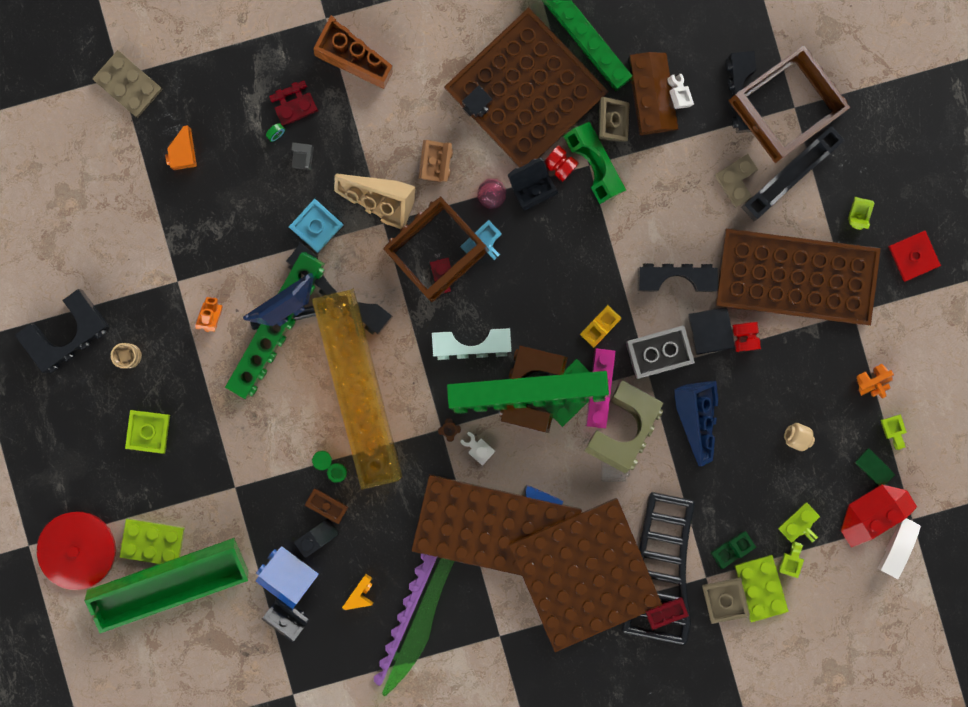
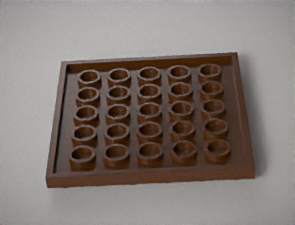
(534, 88)
(585, 574)

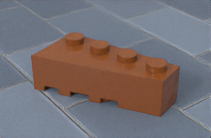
(351, 54)

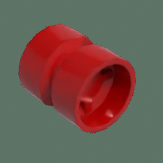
(560, 163)
(746, 329)

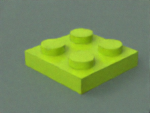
(147, 431)

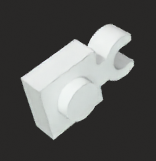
(680, 95)
(480, 450)

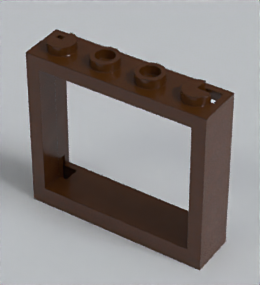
(452, 274)

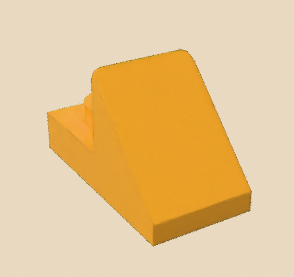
(356, 599)

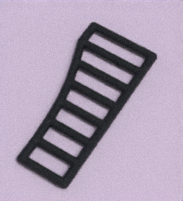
(681, 561)

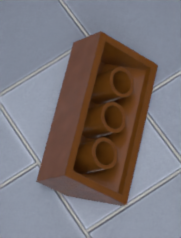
(651, 93)

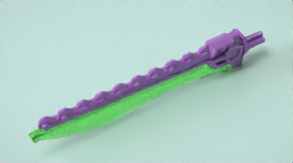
(421, 626)

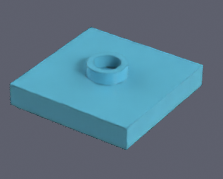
(316, 226)

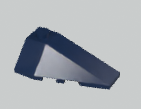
(696, 410)

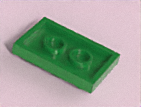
(565, 412)

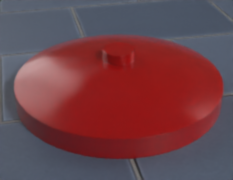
(76, 550)

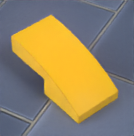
(600, 326)

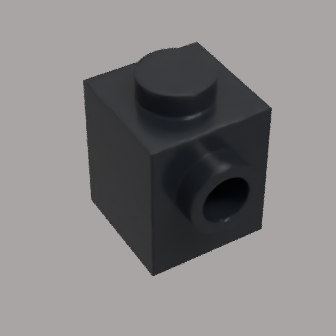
(477, 103)

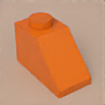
(181, 150)

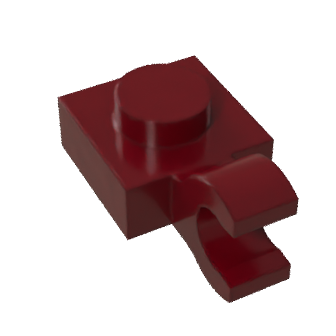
(439, 268)

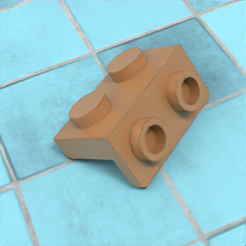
(435, 161)

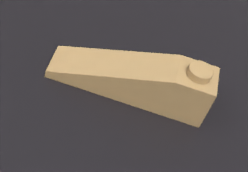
(383, 197)

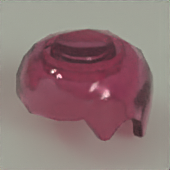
(491, 193)

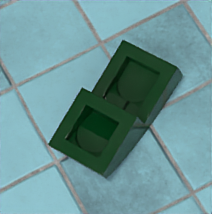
(874, 467)
(733, 549)

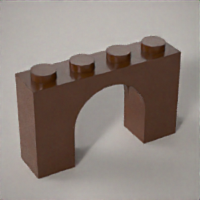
(527, 362)

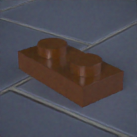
(326, 506)

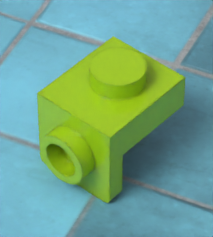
(860, 213)

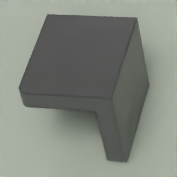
(302, 156)

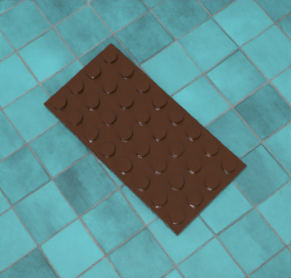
(798, 277)
(480, 522)

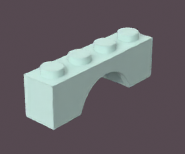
(446, 345)

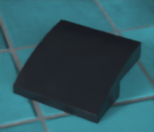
(711, 331)

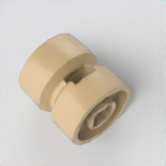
(126, 355)

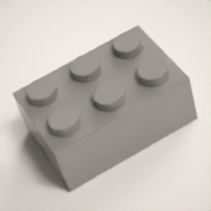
(660, 352)

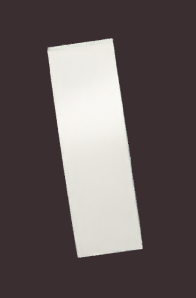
(899, 548)

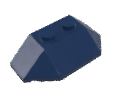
(283, 304)

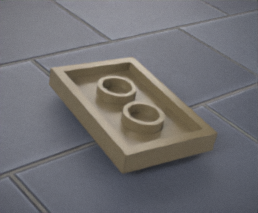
(127, 84)

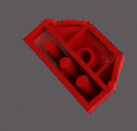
(876, 513)

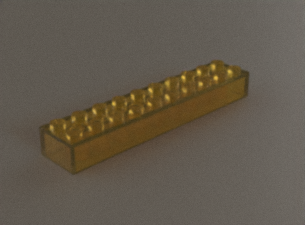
(357, 388)

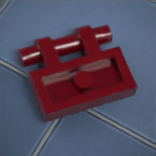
(295, 109)

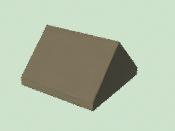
(613, 120)

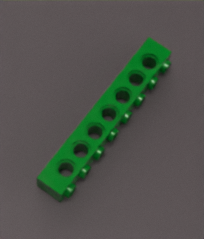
(237, 382)

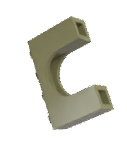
(645, 411)

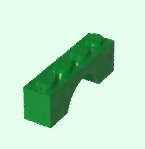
(586, 143)

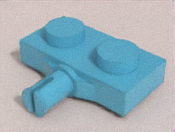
(488, 234)

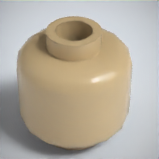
(799, 437)

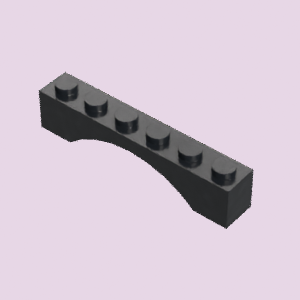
(792, 173)
(372, 315)

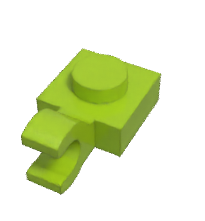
(893, 429)
(792, 563)

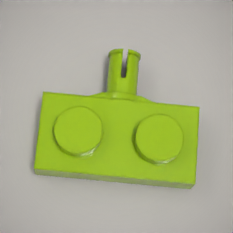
(800, 524)

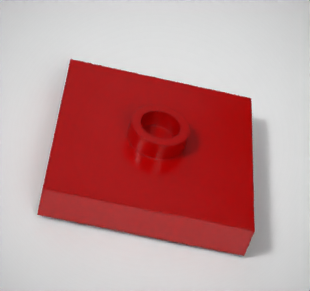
(914, 256)

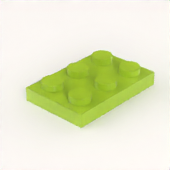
(151, 541)
(762, 588)

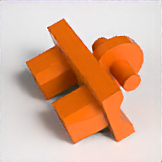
(209, 315)
(882, 377)

